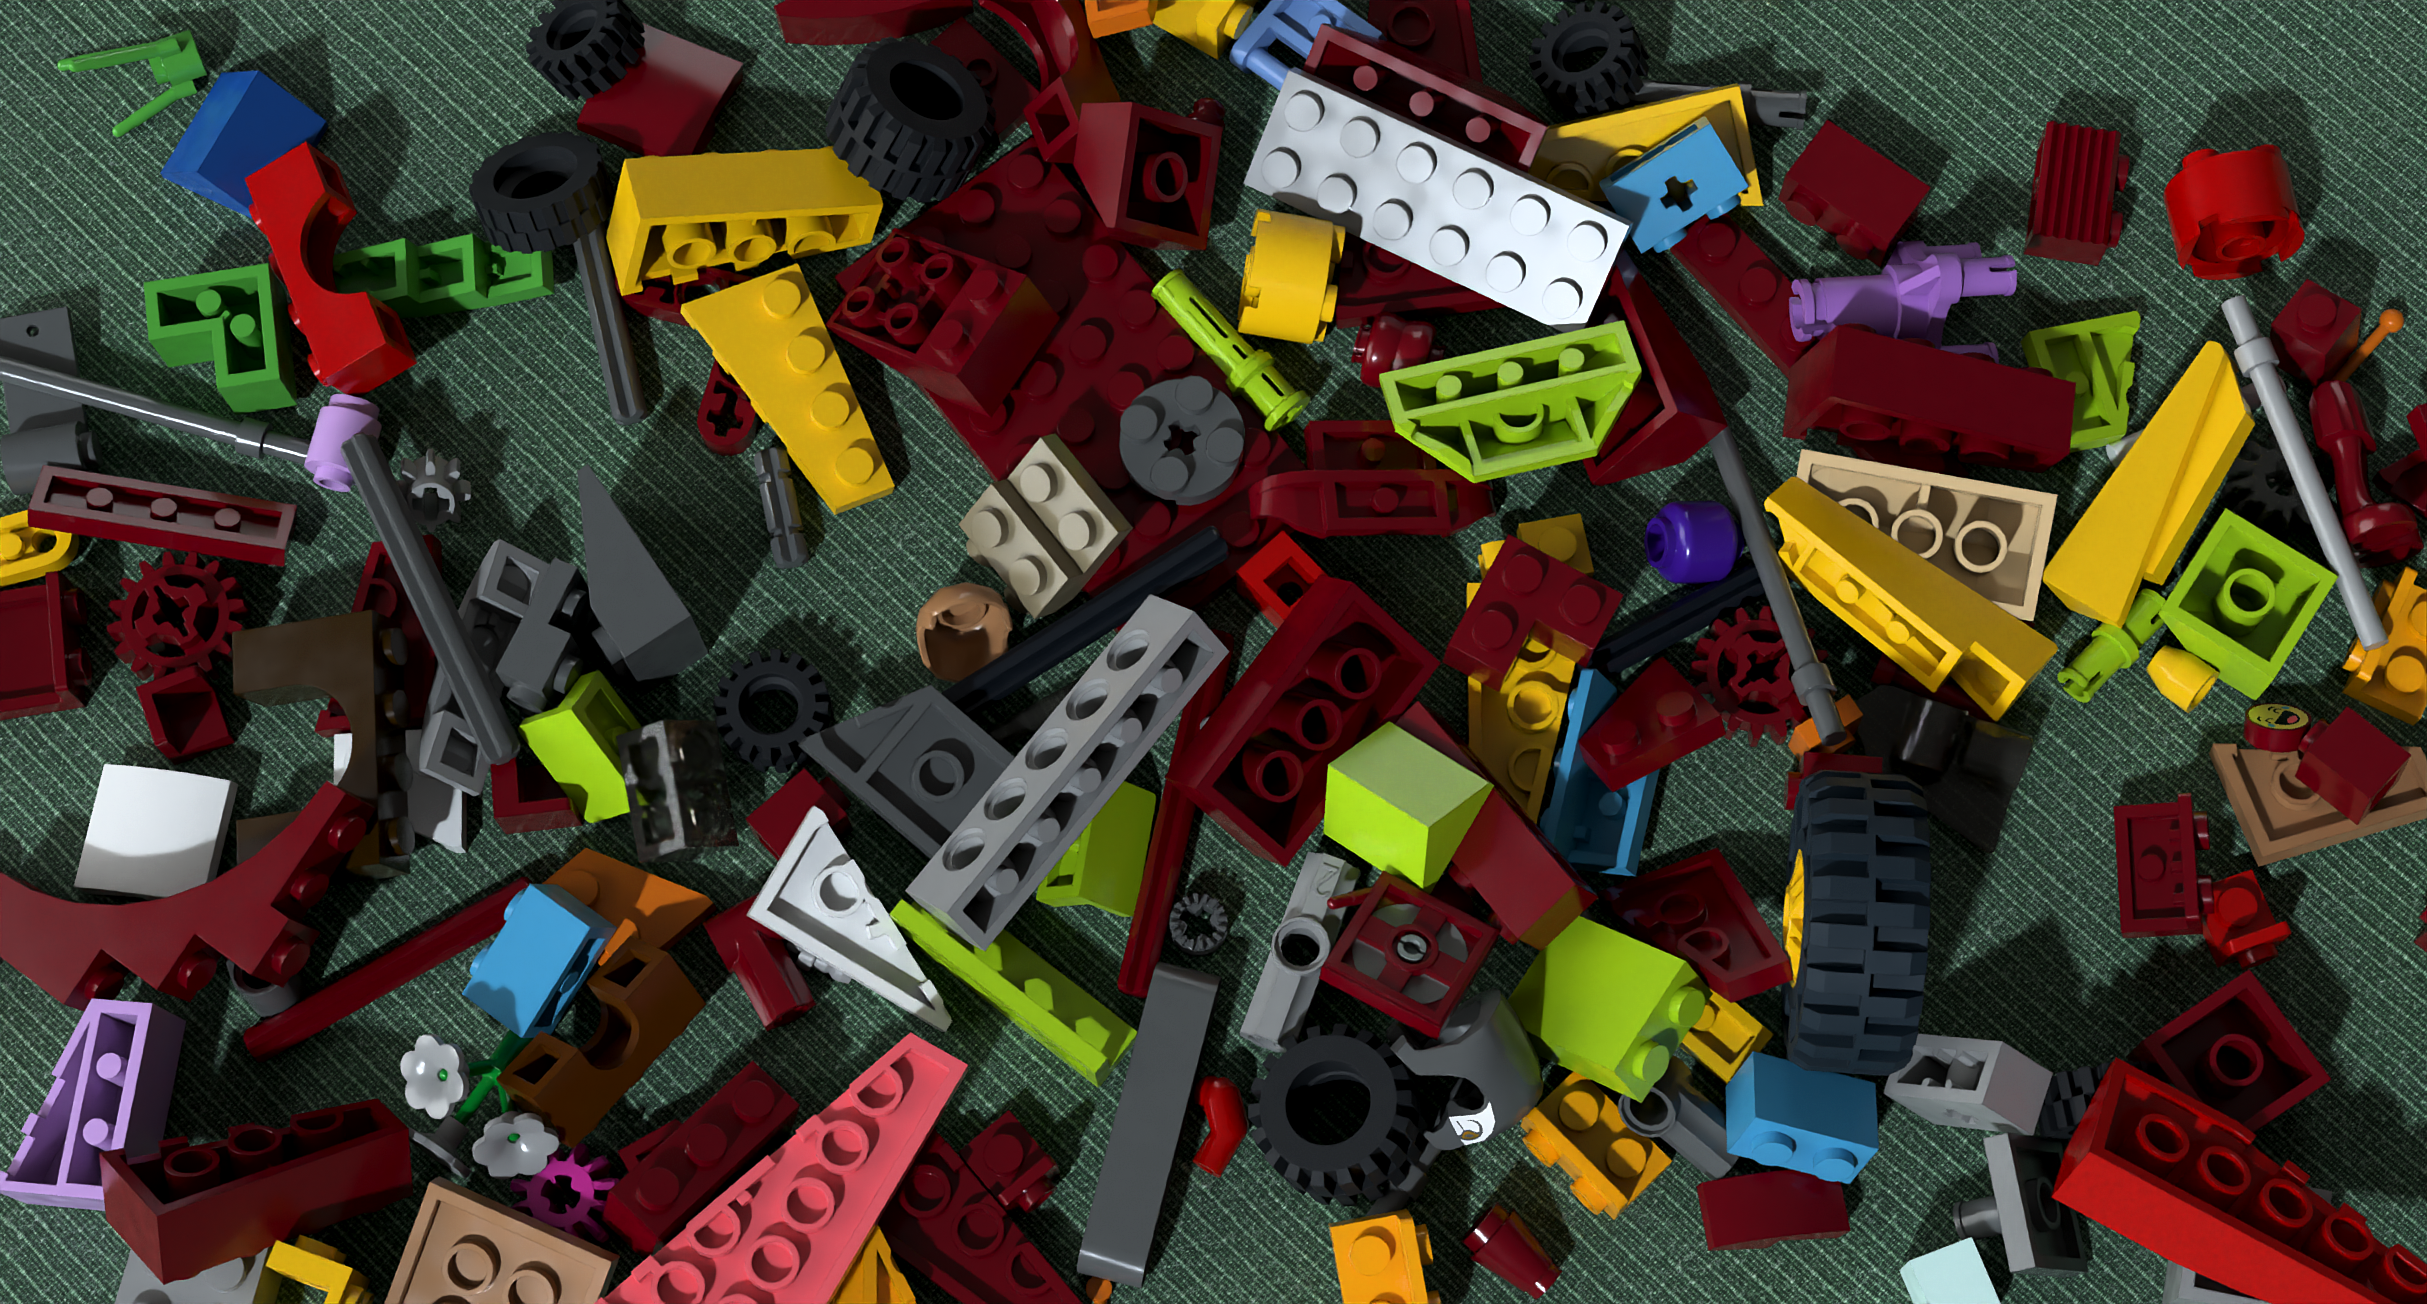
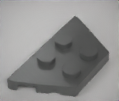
(913, 764)

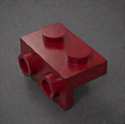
(2161, 868)

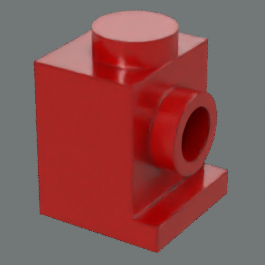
(1273, 570)

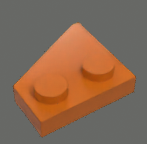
(632, 900)

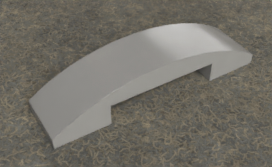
(491, 617)

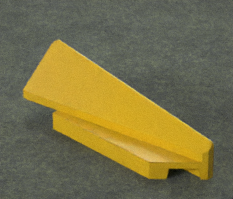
(2155, 493)
(1904, 602)

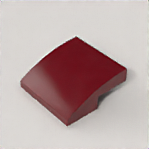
(665, 98)

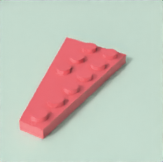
(811, 1205)

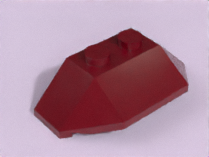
(1427, 94)

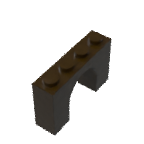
(361, 666)

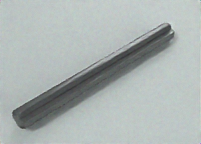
(430, 599)

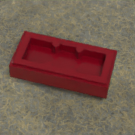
(1006, 85)

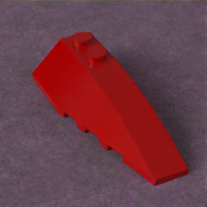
(2218, 1205)

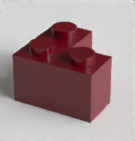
(1529, 598)

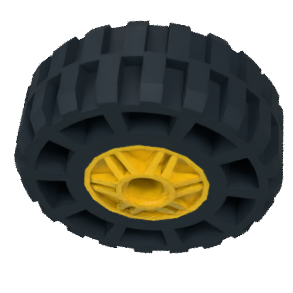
(1856, 922)

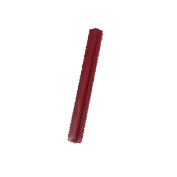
(382, 974)

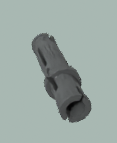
(1761, 105)

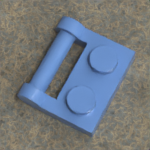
(1297, 27)

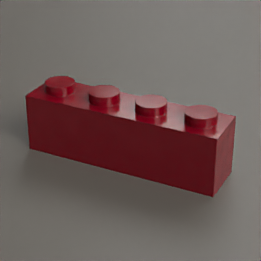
(1505, 852)

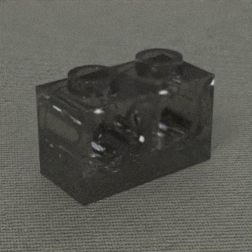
(677, 790)

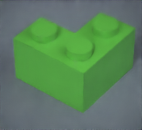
(229, 319)

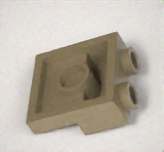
(1044, 529)

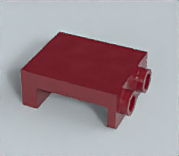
(42, 649)

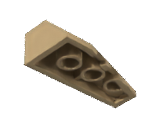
(1969, 528)

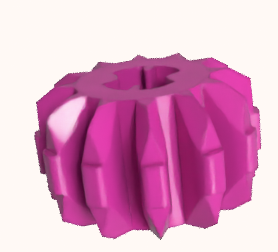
(585, 1179)

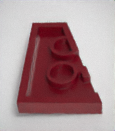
(1704, 918)

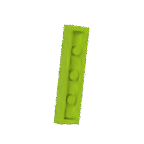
(1027, 993)

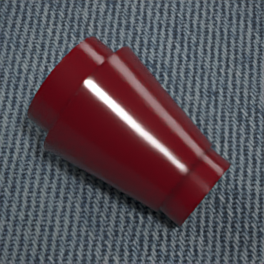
(1511, 1250)

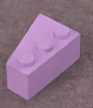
(106, 1097)

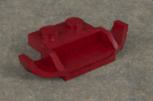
(1370, 483)

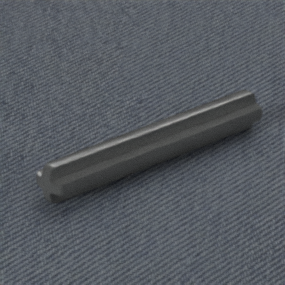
(610, 328)

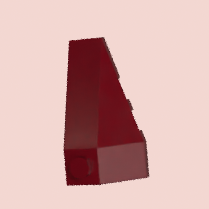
(1673, 403)

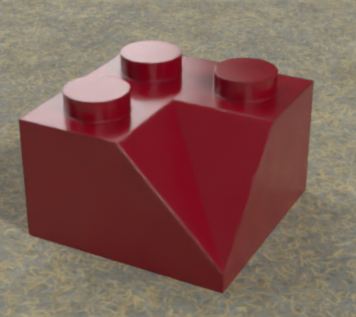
(1149, 173)

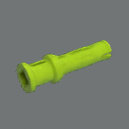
(1248, 371)

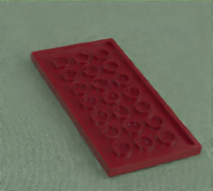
(1093, 366)

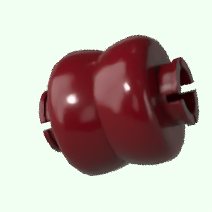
(1394, 345)

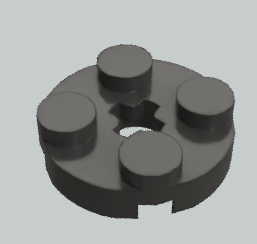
(1188, 406)

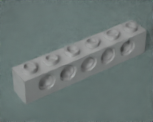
(1067, 771)

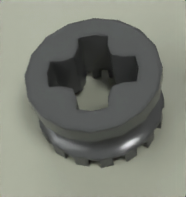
(1194, 906)

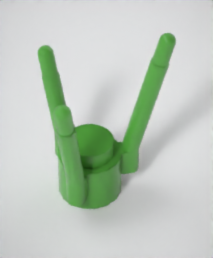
(170, 59)

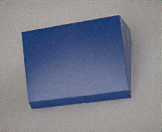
(238, 132)

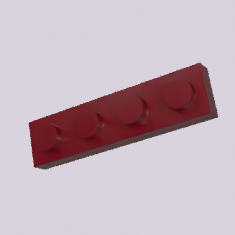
(162, 515)

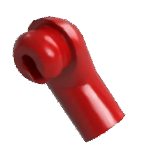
(1226, 1119)

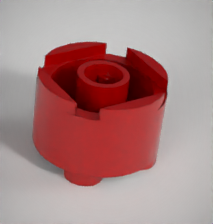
(2233, 211)

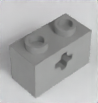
(1971, 1084)

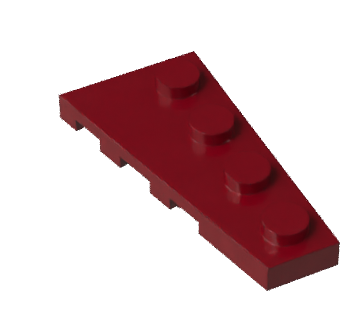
(962, 1236)

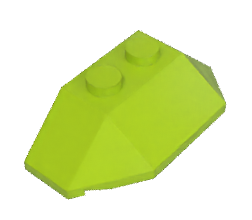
(1517, 402)

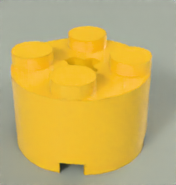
(1290, 277)

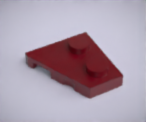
(1649, 727)

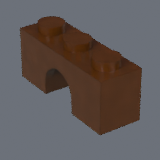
(643, 1009)

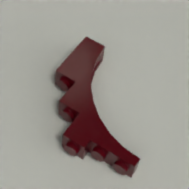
(177, 940)

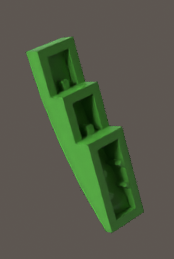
(443, 275)

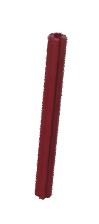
(1168, 845)

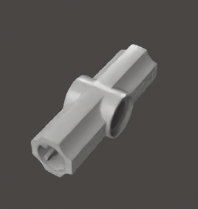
(1288, 989)

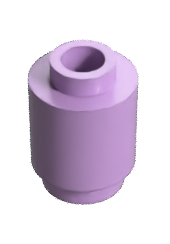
(335, 425)

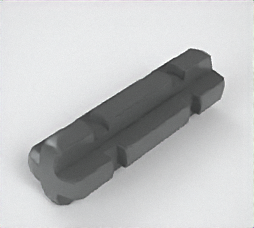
(781, 508)

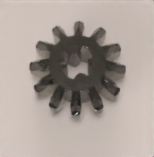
(2255, 498)

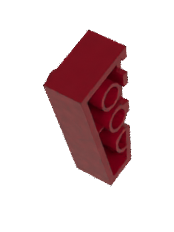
(258, 1186)

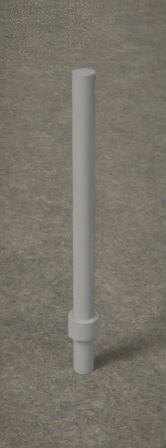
(2258, 360)

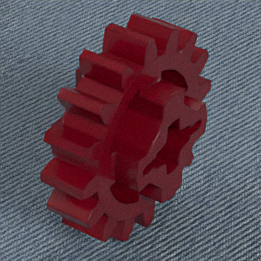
(202, 605)
(1741, 656)

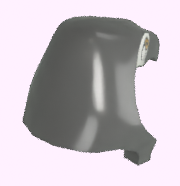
(1490, 1050)

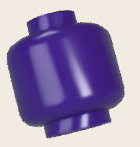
(1693, 542)

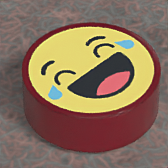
(2276, 726)

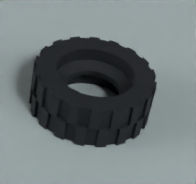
(547, 219)

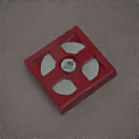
(1409, 955)

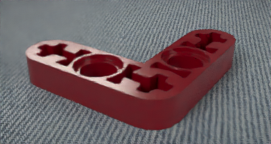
(714, 404)

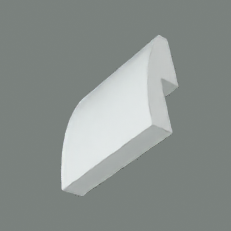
(154, 832)

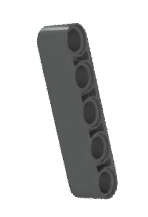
(1149, 1125)

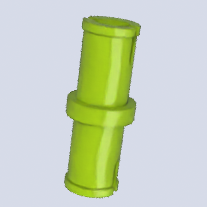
(2113, 647)

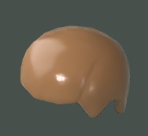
(962, 630)

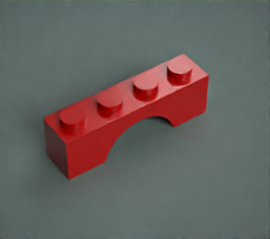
(303, 211)

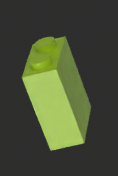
(1608, 1006)

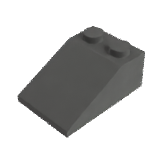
(641, 617)

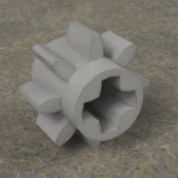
(434, 473)

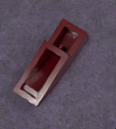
(863, 20)

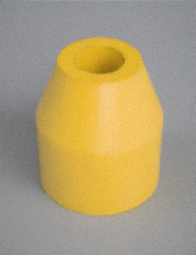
(2181, 676)

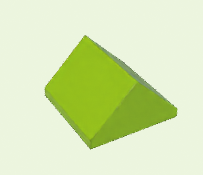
(1401, 804)

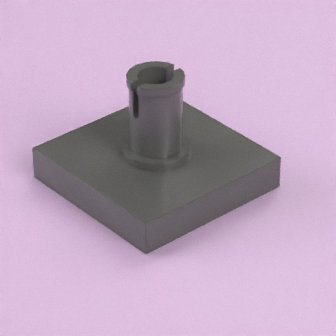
(2036, 1229)

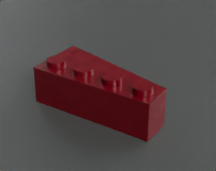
(1929, 400)

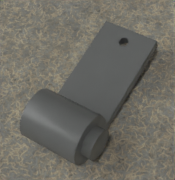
(40, 424)

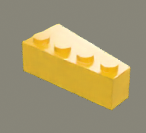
(734, 209)

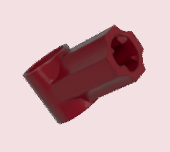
(761, 965)

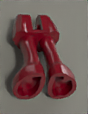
(2341, 429)

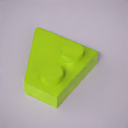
(2098, 360)

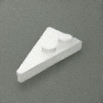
(828, 910)

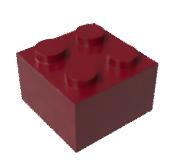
(2235, 1055)

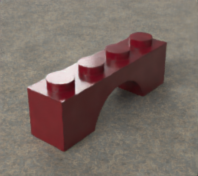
(1068, 67)

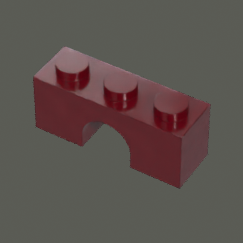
(685, 1170)

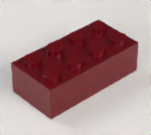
(1305, 700)

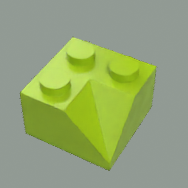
(2245, 602)

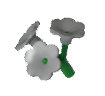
(440, 1077)

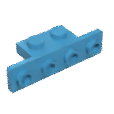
(1585, 818)

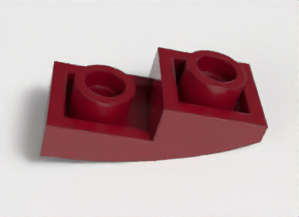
(1770, 1208)

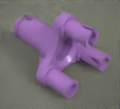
(1907, 297)

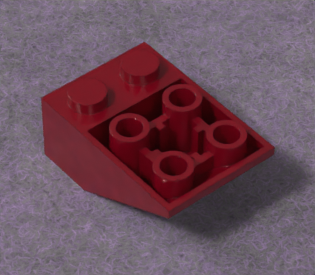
(945, 319)

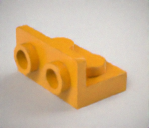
(2395, 673)
(1593, 1146)
(1382, 1259)

